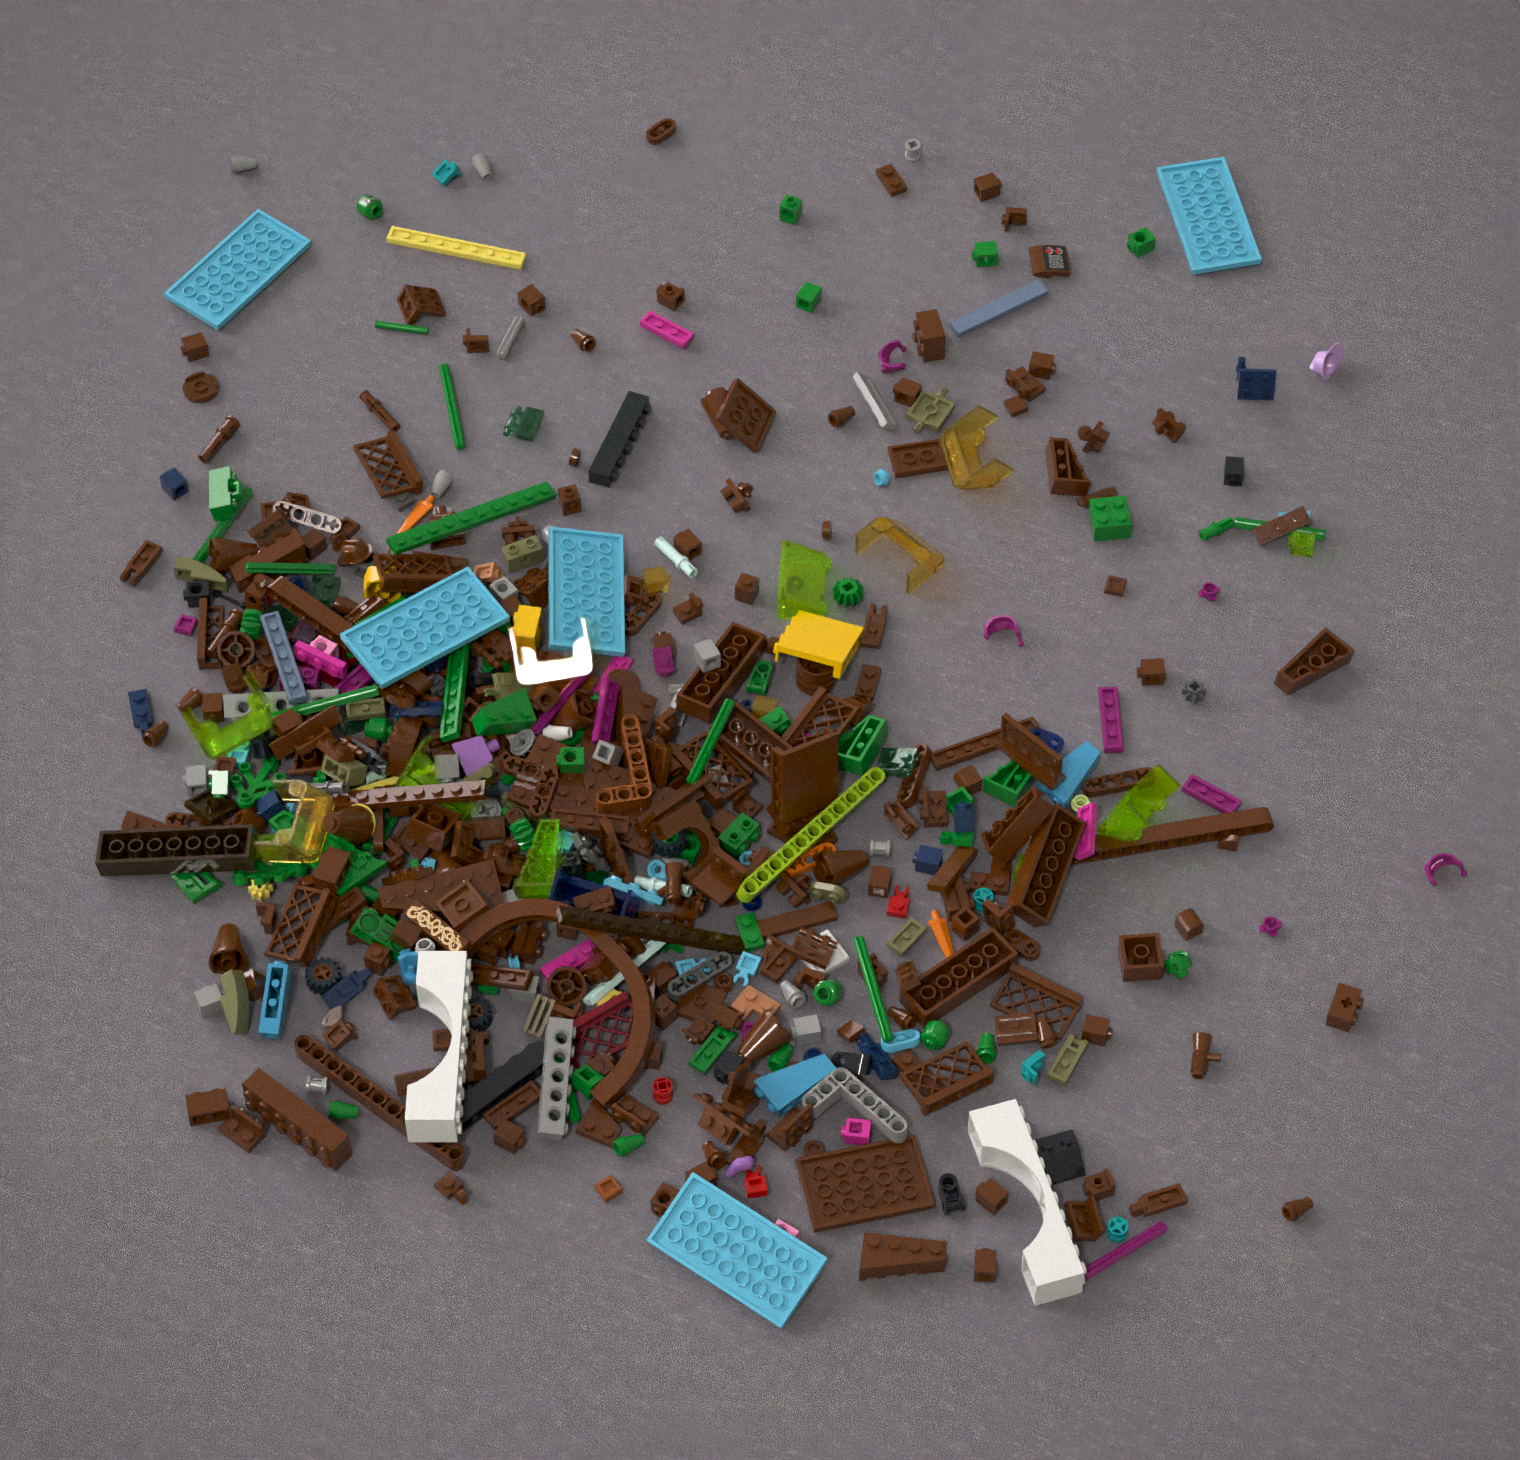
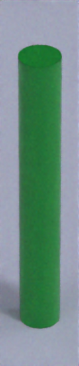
(401, 327)

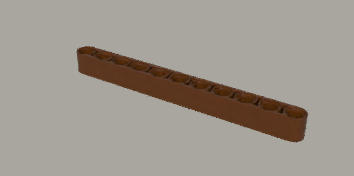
(331, 625)
(1184, 834)
(370, 1097)

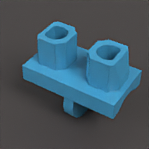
(408, 966)

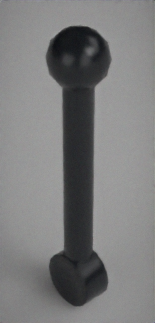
(217, 594)

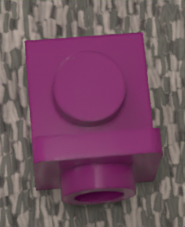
(663, 661)

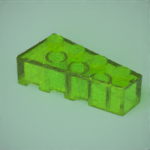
(541, 861)

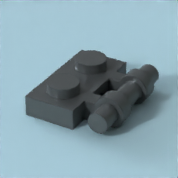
(590, 852)

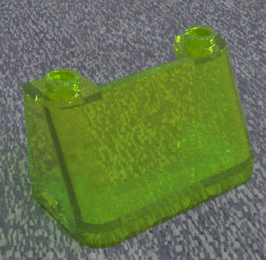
(801, 580)

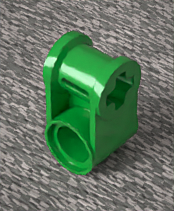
(760, 682)

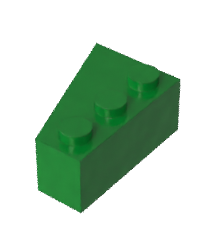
(505, 715)
(862, 745)
(1008, 783)

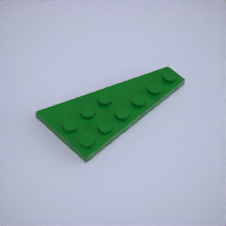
(363, 864)

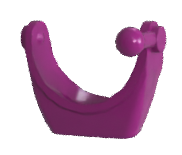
(884, 355)
(1002, 622)
(1440, 860)

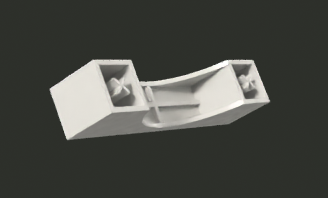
(436, 1100)
(1005, 1144)

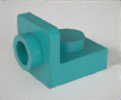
(446, 172)
(1032, 1066)

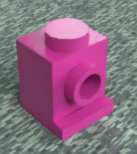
(856, 1131)

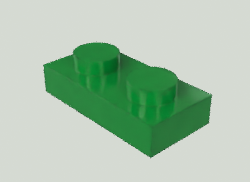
(749, 932)

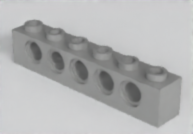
(232, 701)
(547, 1128)

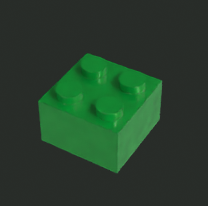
(1109, 518)

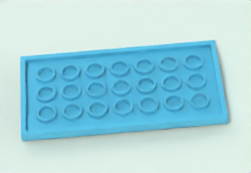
(1208, 215)
(237, 269)
(587, 583)
(424, 627)
(737, 1250)

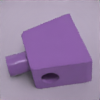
(474, 753)

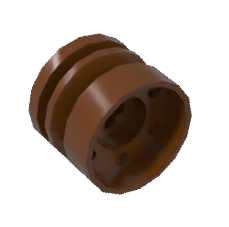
(812, 675)

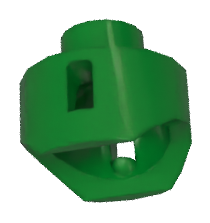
(1178, 963)

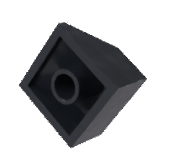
(1061, 1156)

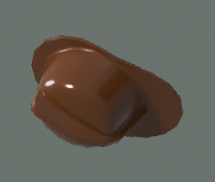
(354, 551)

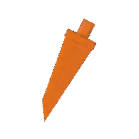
(418, 513)
(940, 929)

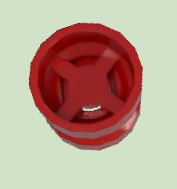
(662, 1090)

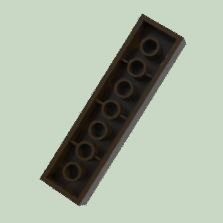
(176, 850)

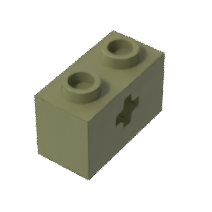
(522, 554)
(348, 772)

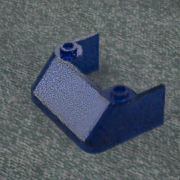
(567, 887)

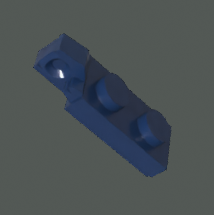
(430, 708)
(140, 709)
(346, 988)
(880, 1061)

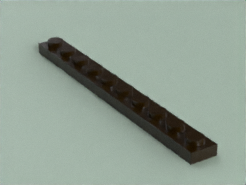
(649, 930)

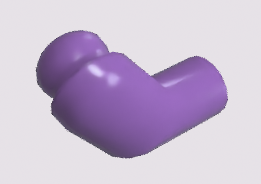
(738, 1165)

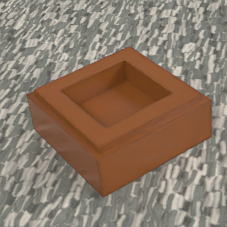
(608, 1188)

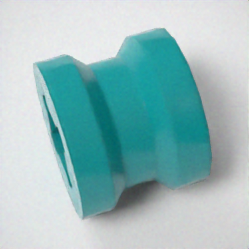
(982, 894)
(1118, 1224)

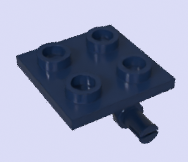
(1255, 383)

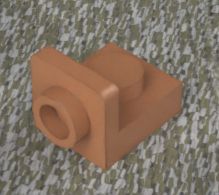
(488, 572)

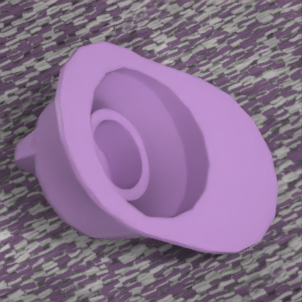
(1327, 361)

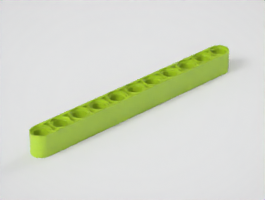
(806, 840)

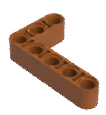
(635, 769)

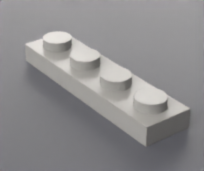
(875, 401)

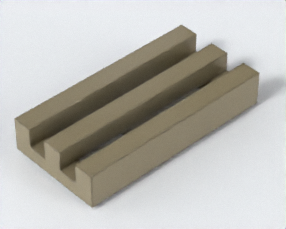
(526, 1029)

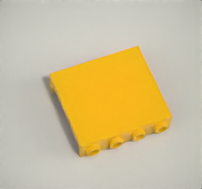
(820, 641)

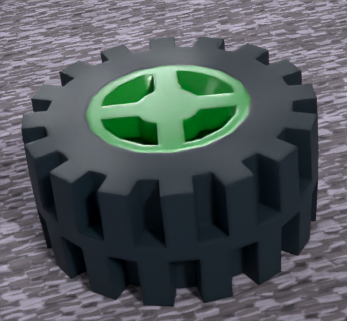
(668, 847)

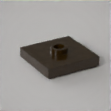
(211, 809)

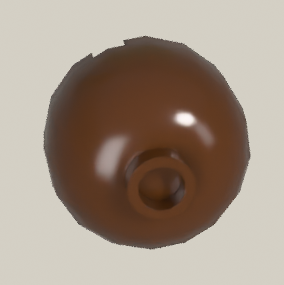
(236, 647)
(566, 985)

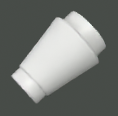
(558, 733)

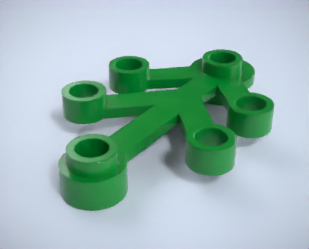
(246, 799)
(268, 872)

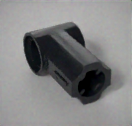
(479, 679)

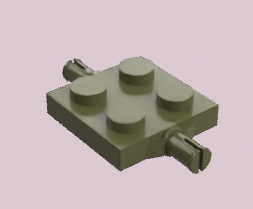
(930, 410)
(505, 685)

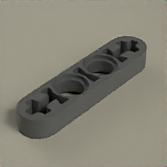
(698, 974)

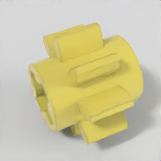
(260, 892)

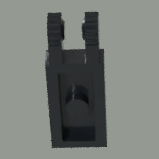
(370, 758)

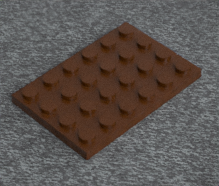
(864, 1183)

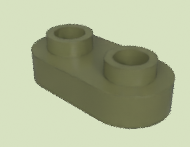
(827, 892)

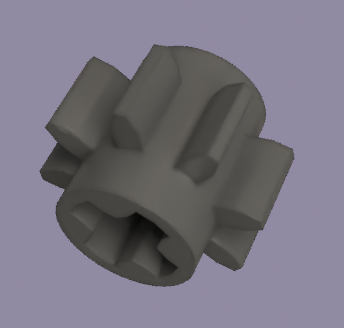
(438, 685)
(1194, 691)

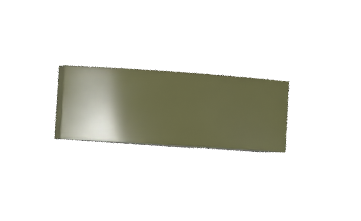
(192, 570)
(235, 1001)

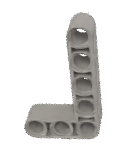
(857, 1101)

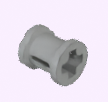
(912, 153)
(880, 848)
(317, 1085)

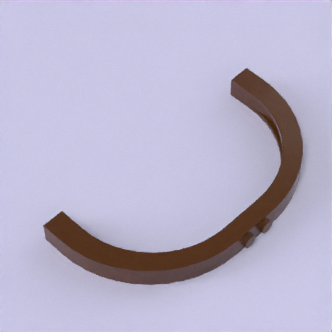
(635, 1056)

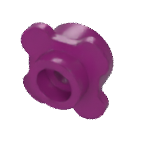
(1209, 591)
(1270, 921)

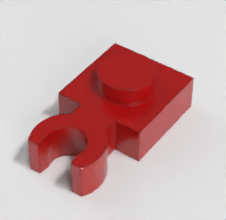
(899, 903)
(755, 1183)

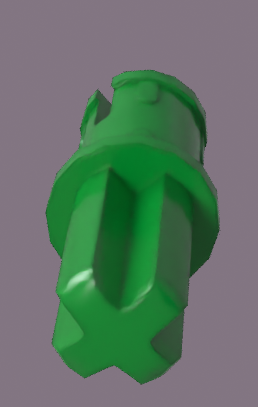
(1215, 528)

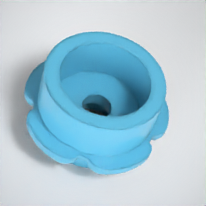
(881, 477)

